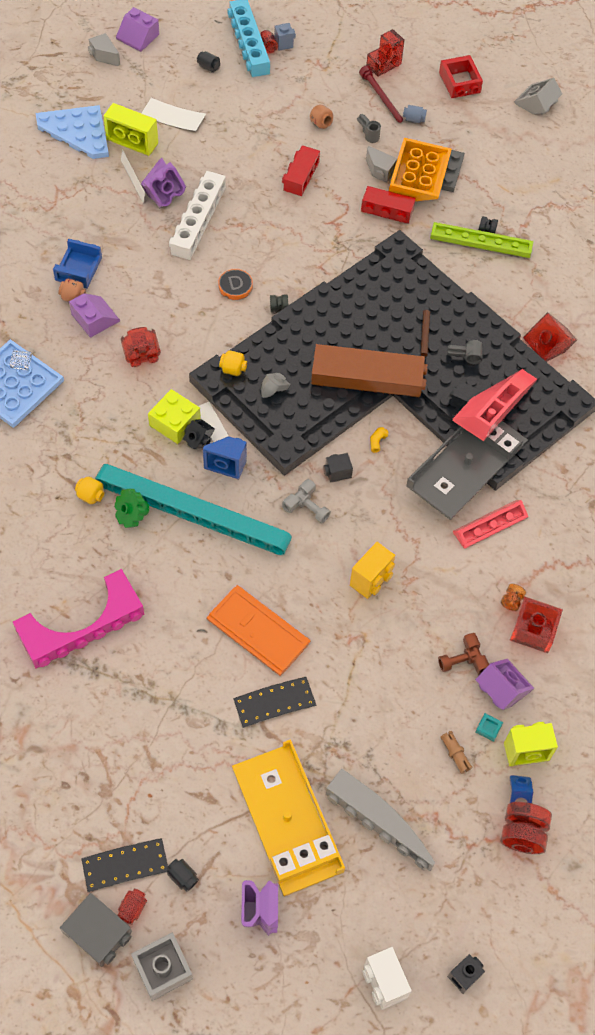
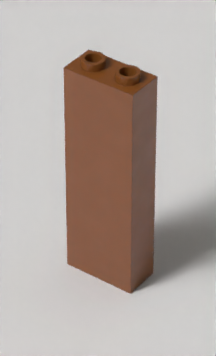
(369, 370)

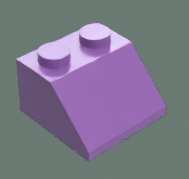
(138, 29)
(92, 313)
(504, 684)

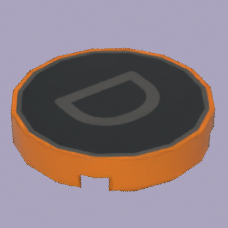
(235, 284)

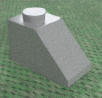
(103, 50)
(380, 164)

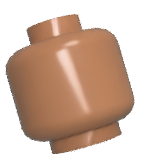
(321, 116)
(71, 289)

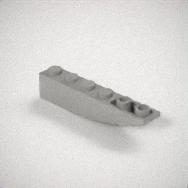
(378, 816)

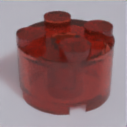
(140, 346)

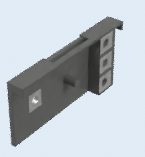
(464, 467)

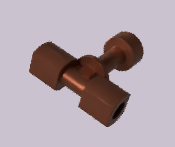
(471, 655)

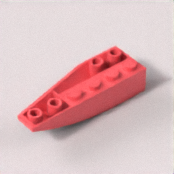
(491, 406)

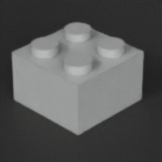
(162, 966)

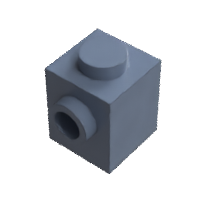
(284, 35)

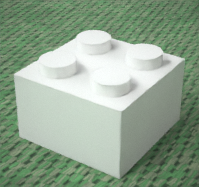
(386, 978)

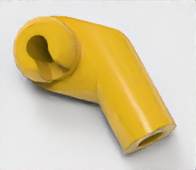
(380, 433)

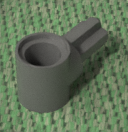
(370, 128)
(471, 351)

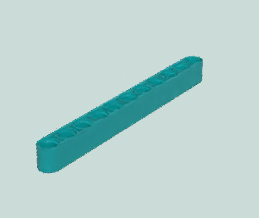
(197, 510)

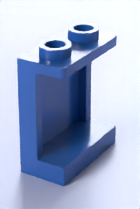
(78, 262)

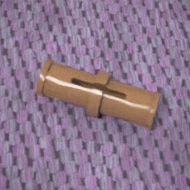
(456, 752)

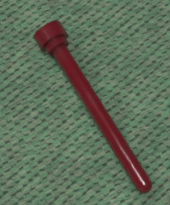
(367, 74)

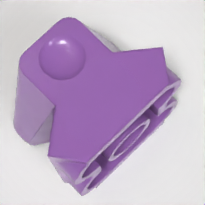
(163, 183)
(260, 907)

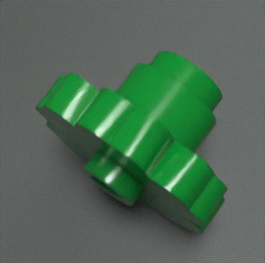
(130, 508)

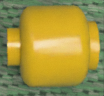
(233, 363)
(89, 490)

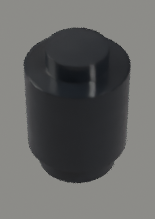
(208, 61)
(182, 874)

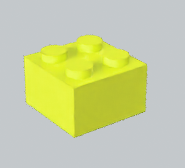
(173, 415)
(530, 744)

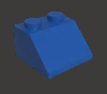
(226, 456)

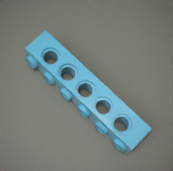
(249, 38)

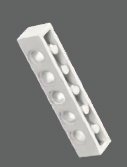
(197, 215)

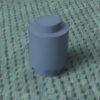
(414, 114)

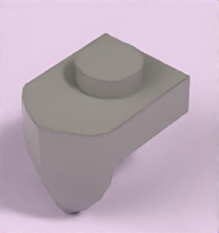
(273, 383)

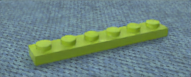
(481, 240)

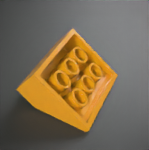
(420, 170)

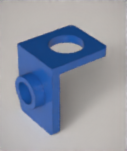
(521, 788)

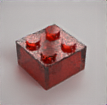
(536, 624)

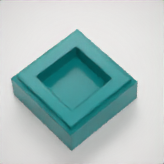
(489, 727)

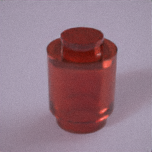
(269, 41)
(132, 906)

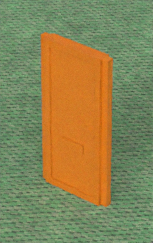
(258, 630)

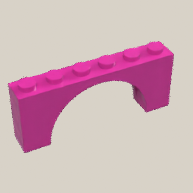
(46, 645)

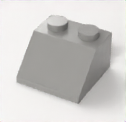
(539, 96)

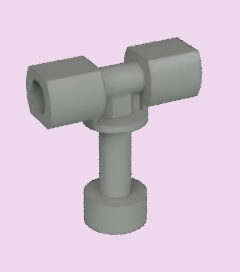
(302, 499)

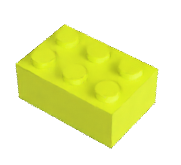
(131, 129)

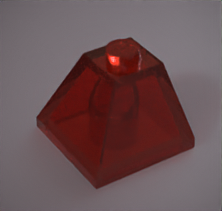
(549, 337)

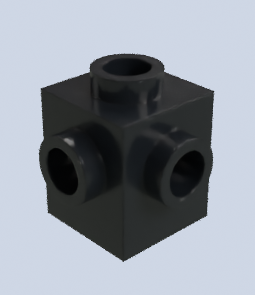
(198, 434)

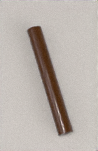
(425, 333)

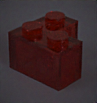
(388, 54)

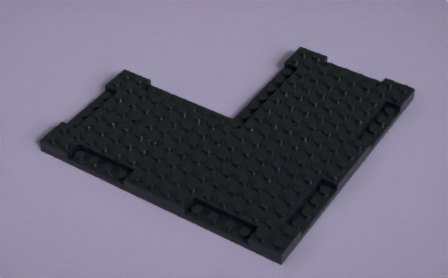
(381, 309)

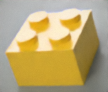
(372, 570)

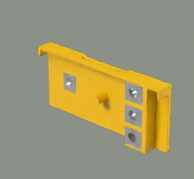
(288, 819)

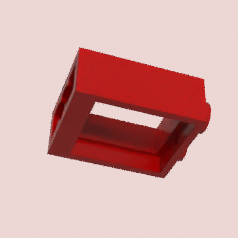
(459, 65)

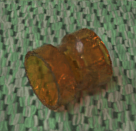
(513, 597)

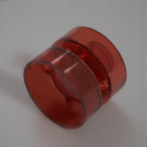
(526, 828)

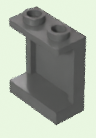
(97, 930)

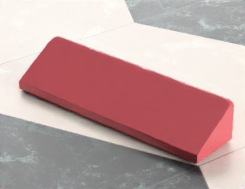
(491, 523)

